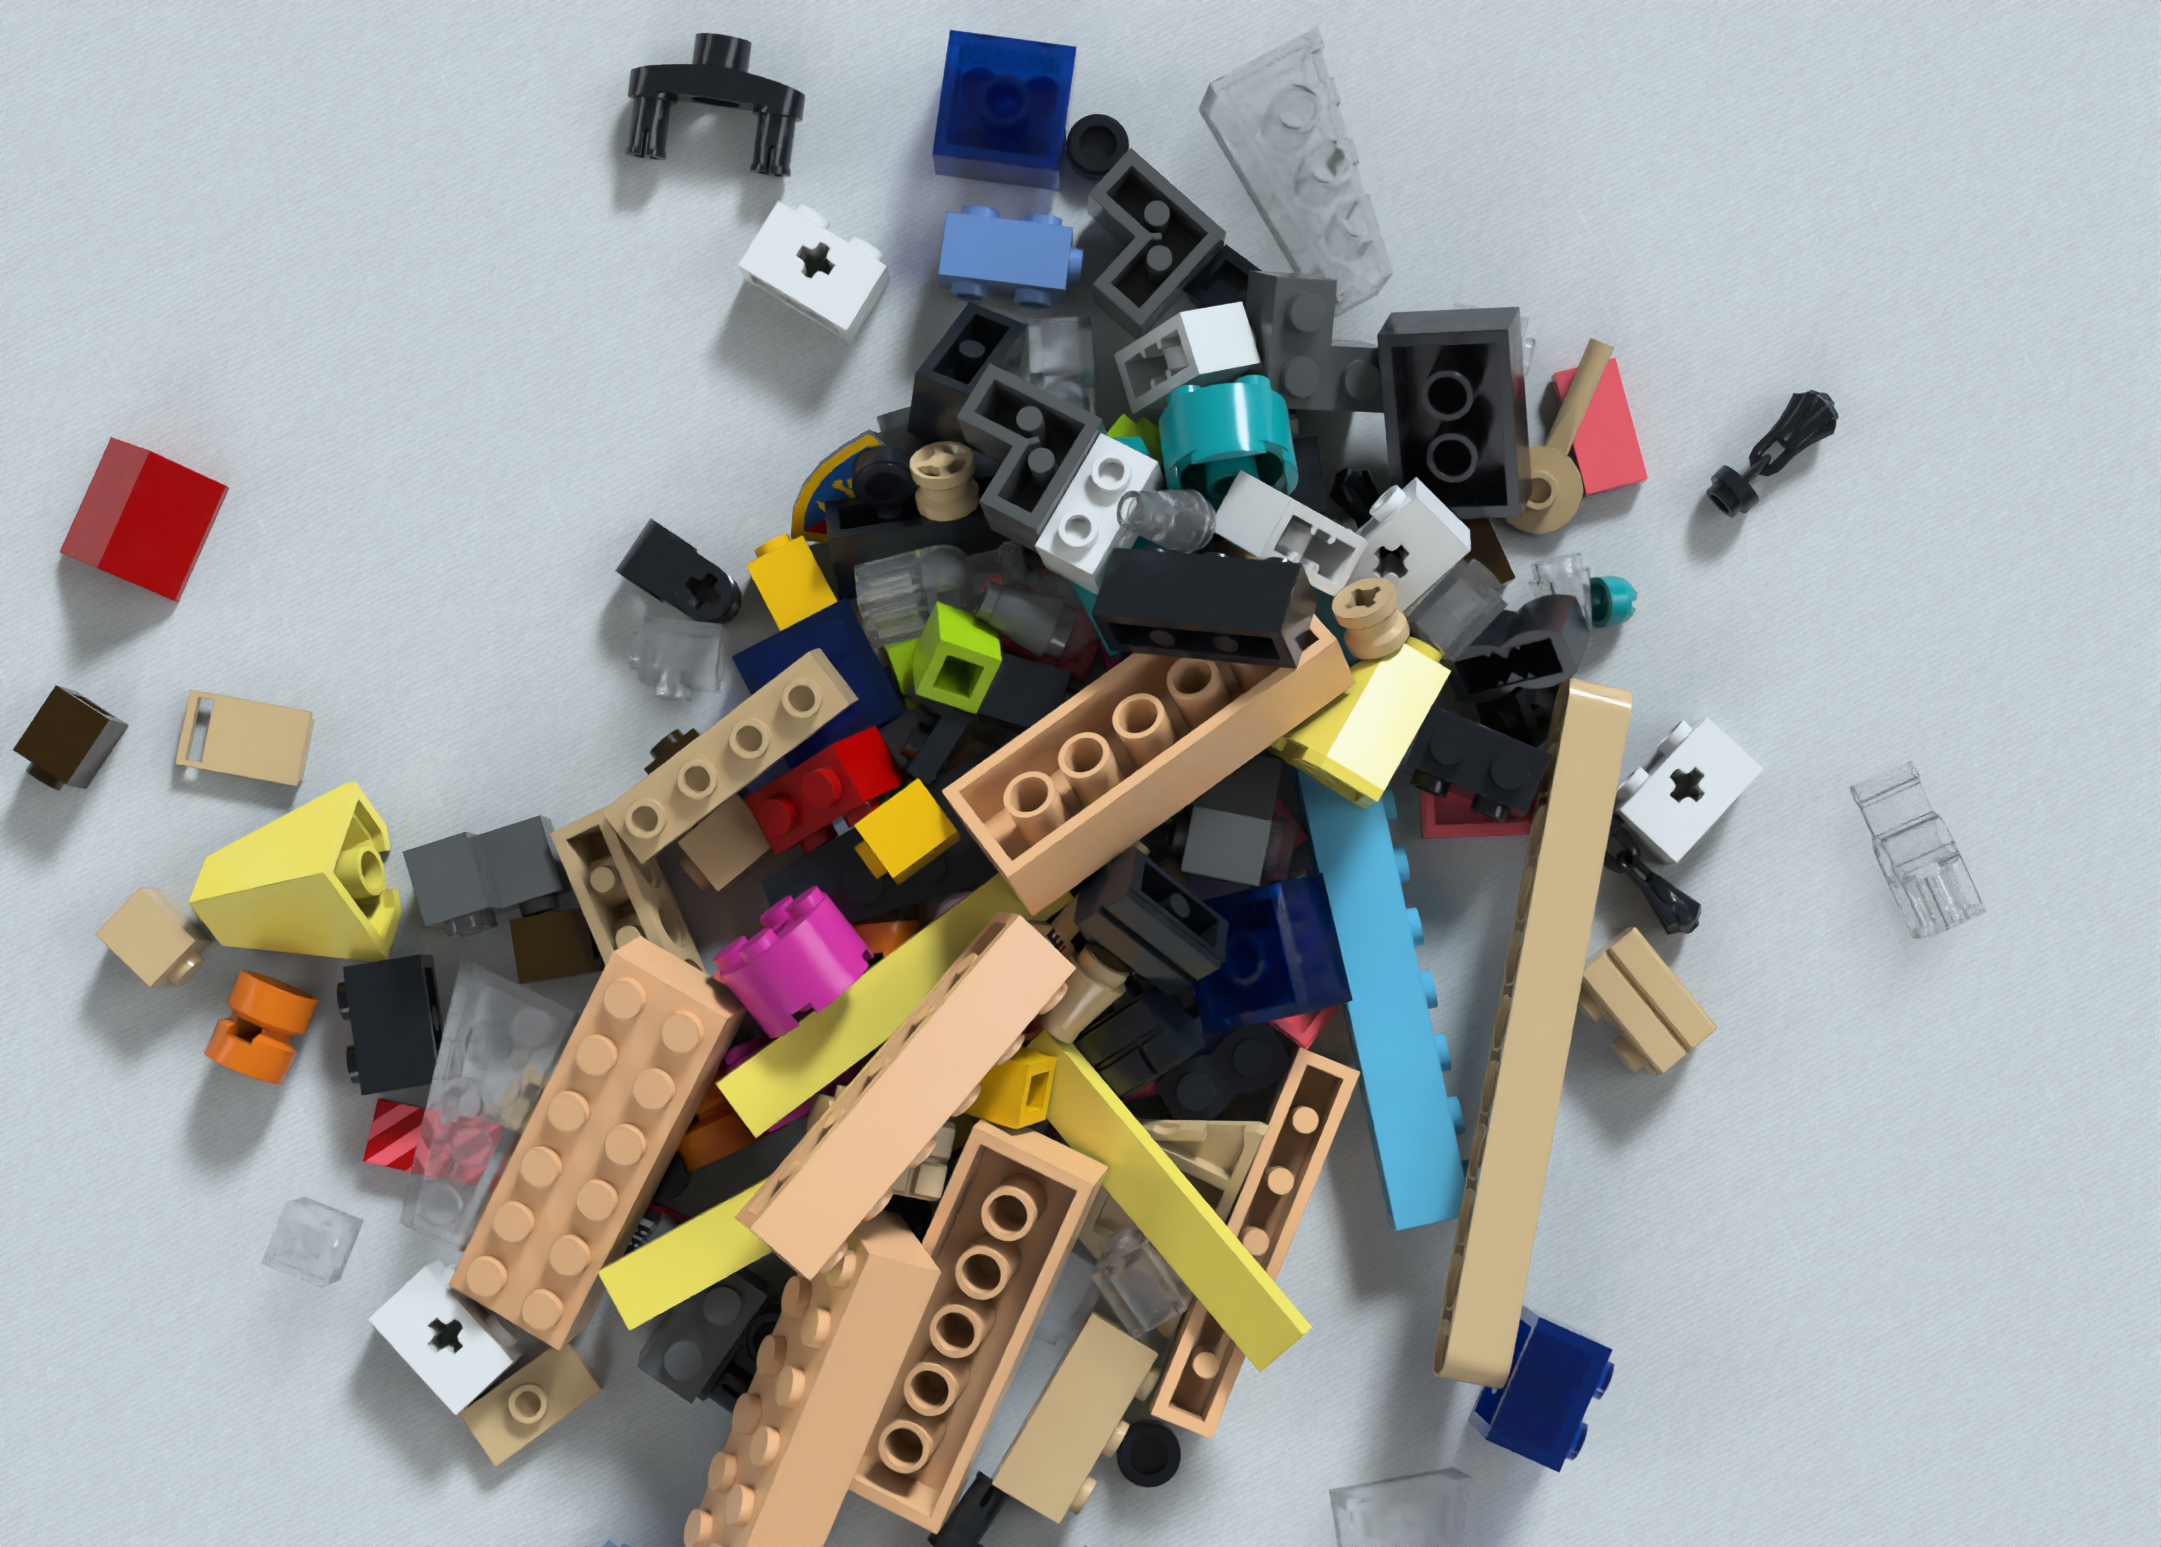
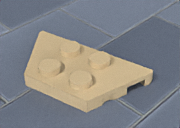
(1207, 1153)

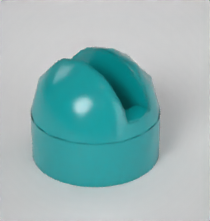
(1611, 601)

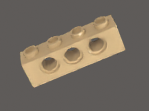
(730, 755)
(619, 892)

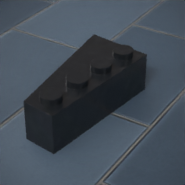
(854, 888)

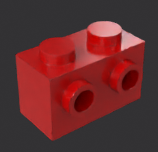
(824, 791)

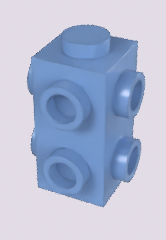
(1008, 257)

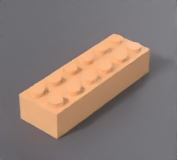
(1131, 758)
(599, 1141)
(999, 1254)
(816, 1394)

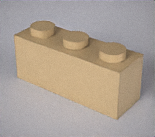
(1077, 1418)

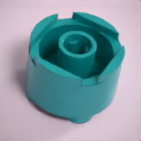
(1223, 430)

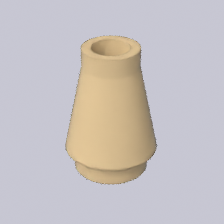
(1090, 991)

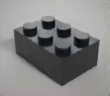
(1458, 408)

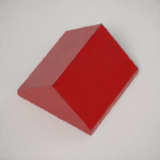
(144, 519)

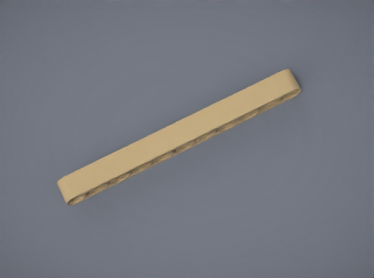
(1532, 1035)

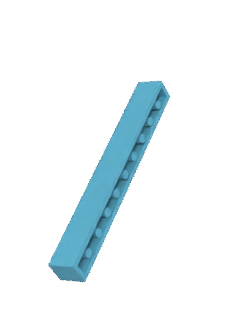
(1389, 1016)

